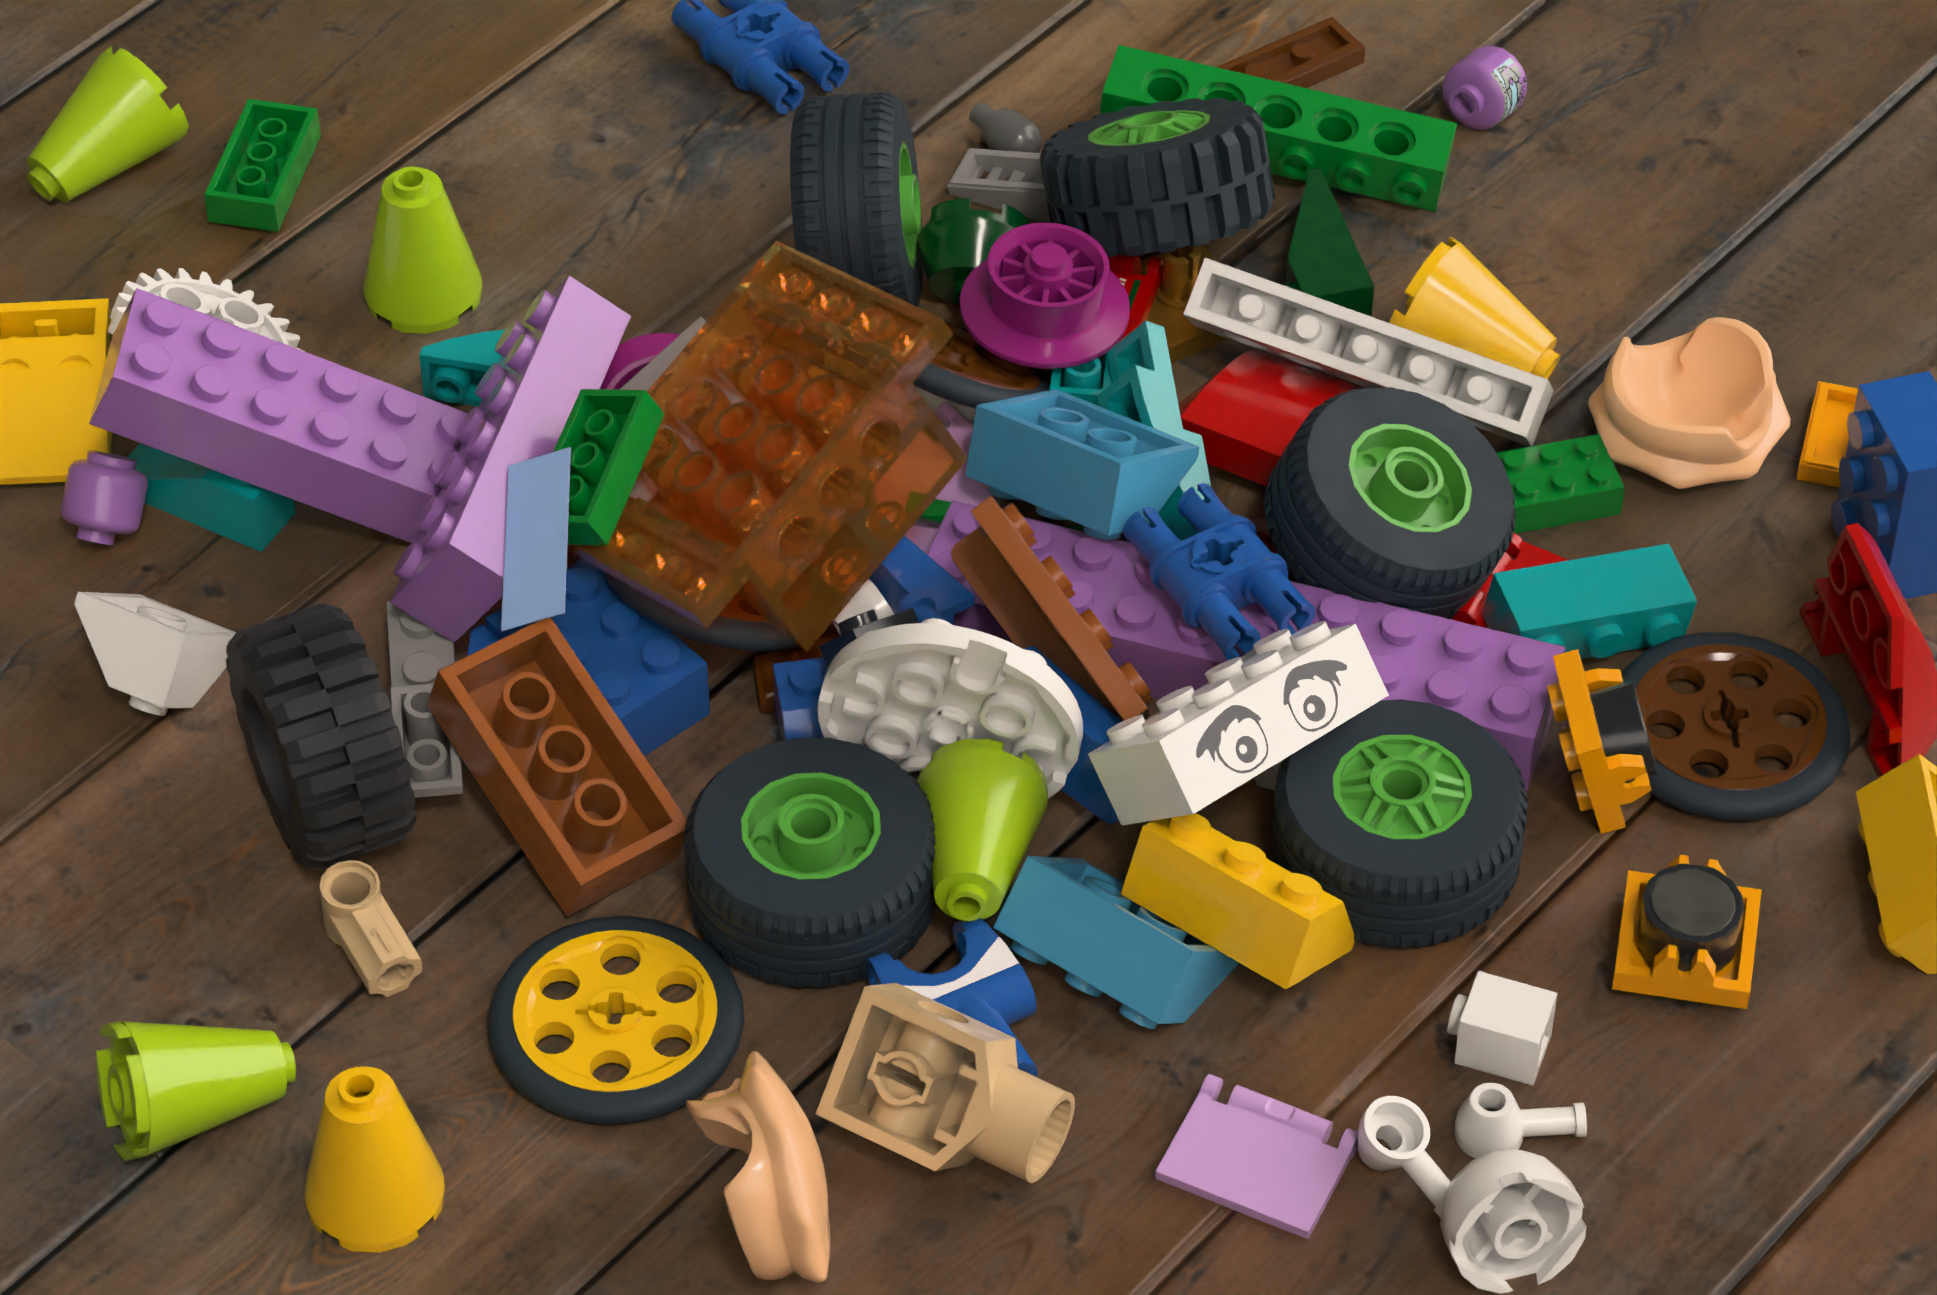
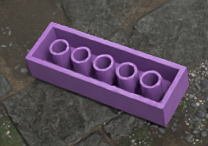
(524, 405)
(274, 415)

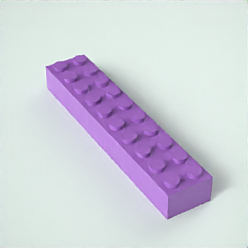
(1419, 656)

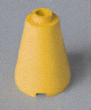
(1470, 309)
(371, 1166)

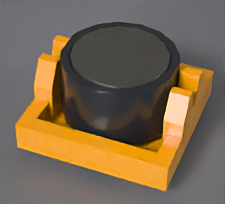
(1602, 738)
(1688, 935)

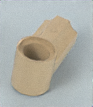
(367, 928)

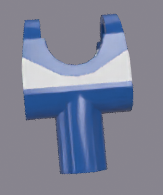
(983, 985)

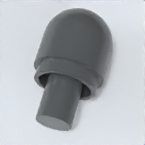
(1006, 129)

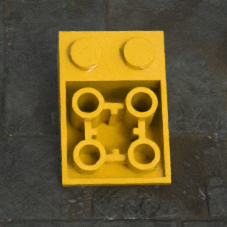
(49, 386)

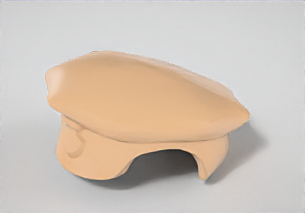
(1692, 405)
(782, 1189)

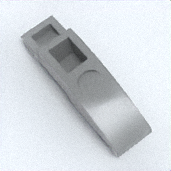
(415, 660)

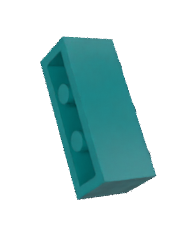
(1595, 602)

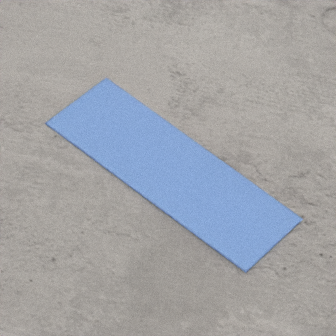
(536, 539)

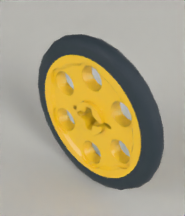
(655, 1083)

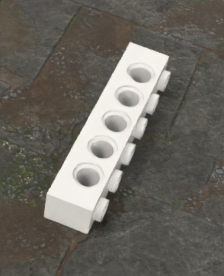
(1367, 350)

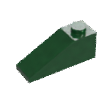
(1323, 253)

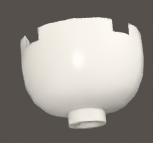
(1511, 1219)

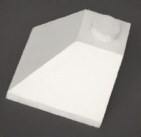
(153, 649)

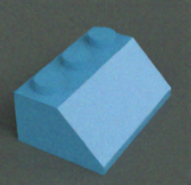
(1075, 460)
(1107, 942)

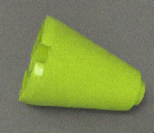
(104, 128)
(418, 257)
(984, 821)
(185, 1079)

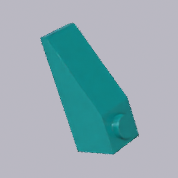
(212, 498)

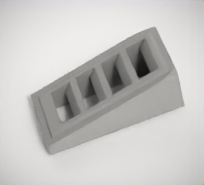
(1022, 191)

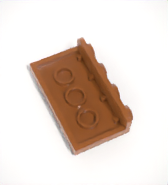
(1035, 608)

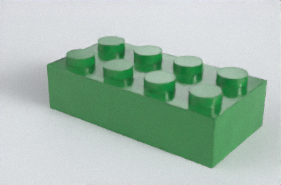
(262, 165)
(608, 446)
(1563, 483)

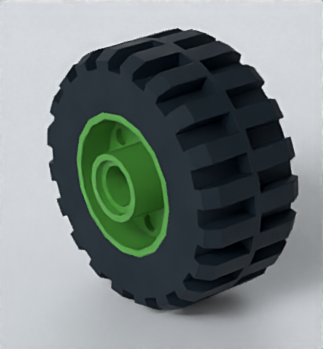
(1160, 175)

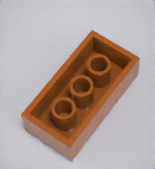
(558, 765)

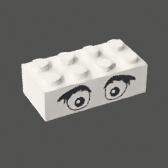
(1236, 722)

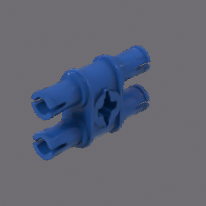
(760, 46)
(1218, 571)

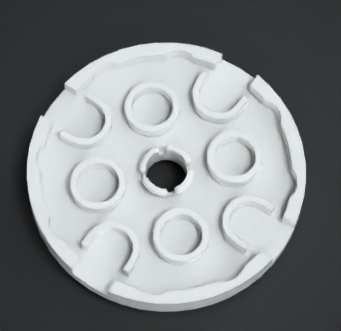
(898, 678)

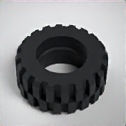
(321, 735)

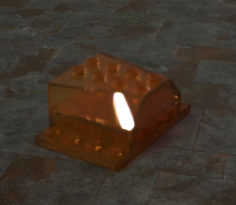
(803, 476)

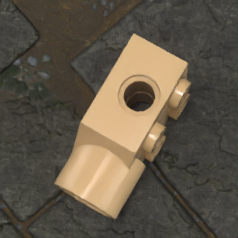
(942, 1088)

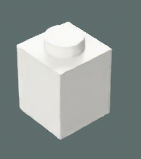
(1503, 1027)

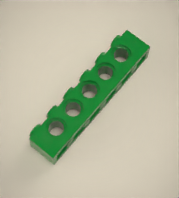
(1352, 141)

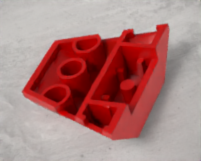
(1255, 410)
(1871, 622)

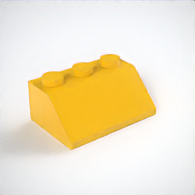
(1902, 851)
(1237, 899)

